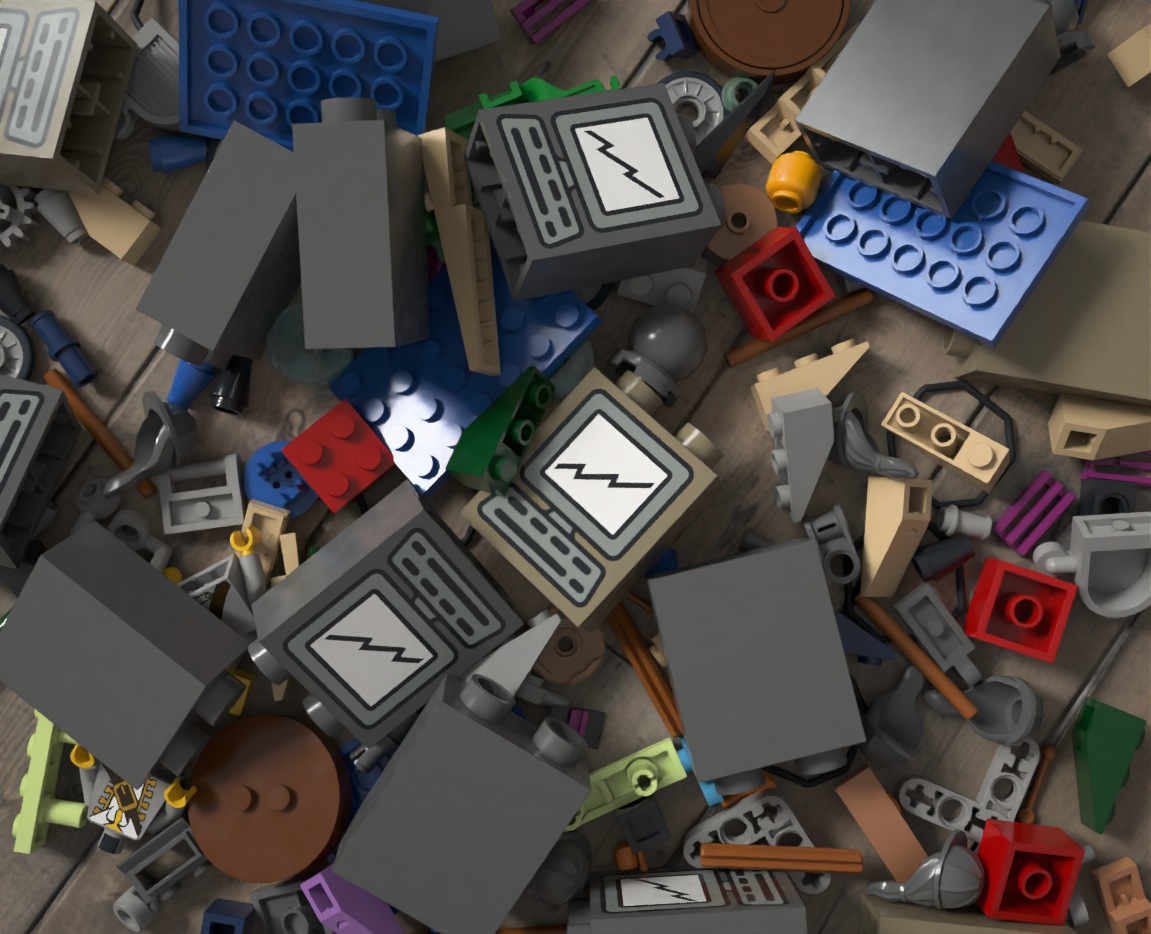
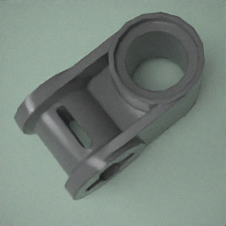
(833, 542)

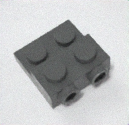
(285, 909)

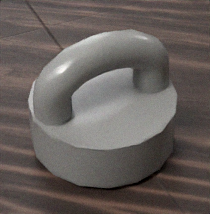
(134, 911)

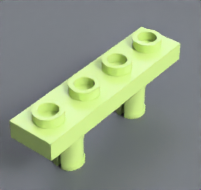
(629, 780)
(39, 787)

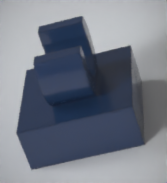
(677, 36)

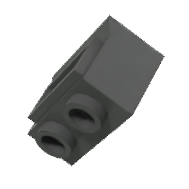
(135, 863)

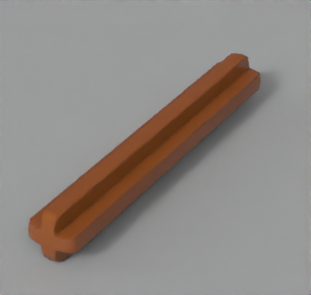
(645, 668)
(781, 858)

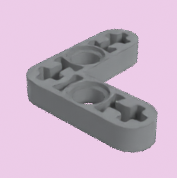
(986, 803)
(769, 825)

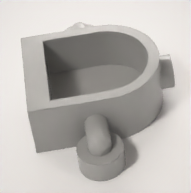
(152, 84)
(1106, 561)

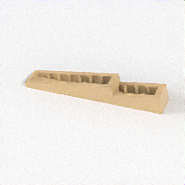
(464, 246)

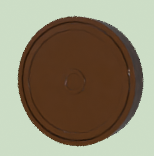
(766, 35)
(269, 798)

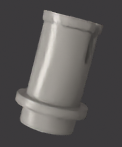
(952, 520)

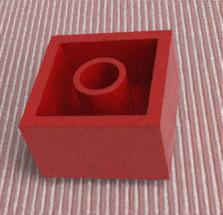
(774, 283)
(340, 457)
(1019, 609)
(1027, 872)

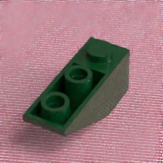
(499, 437)
(1102, 755)

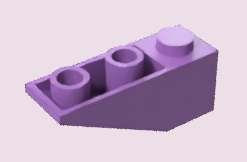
(348, 907)

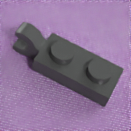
(938, 632)

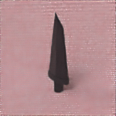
(722, 141)

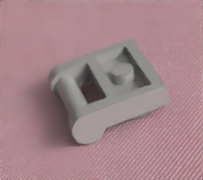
(203, 507)

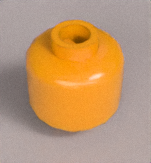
(794, 182)

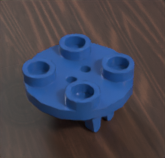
(269, 466)

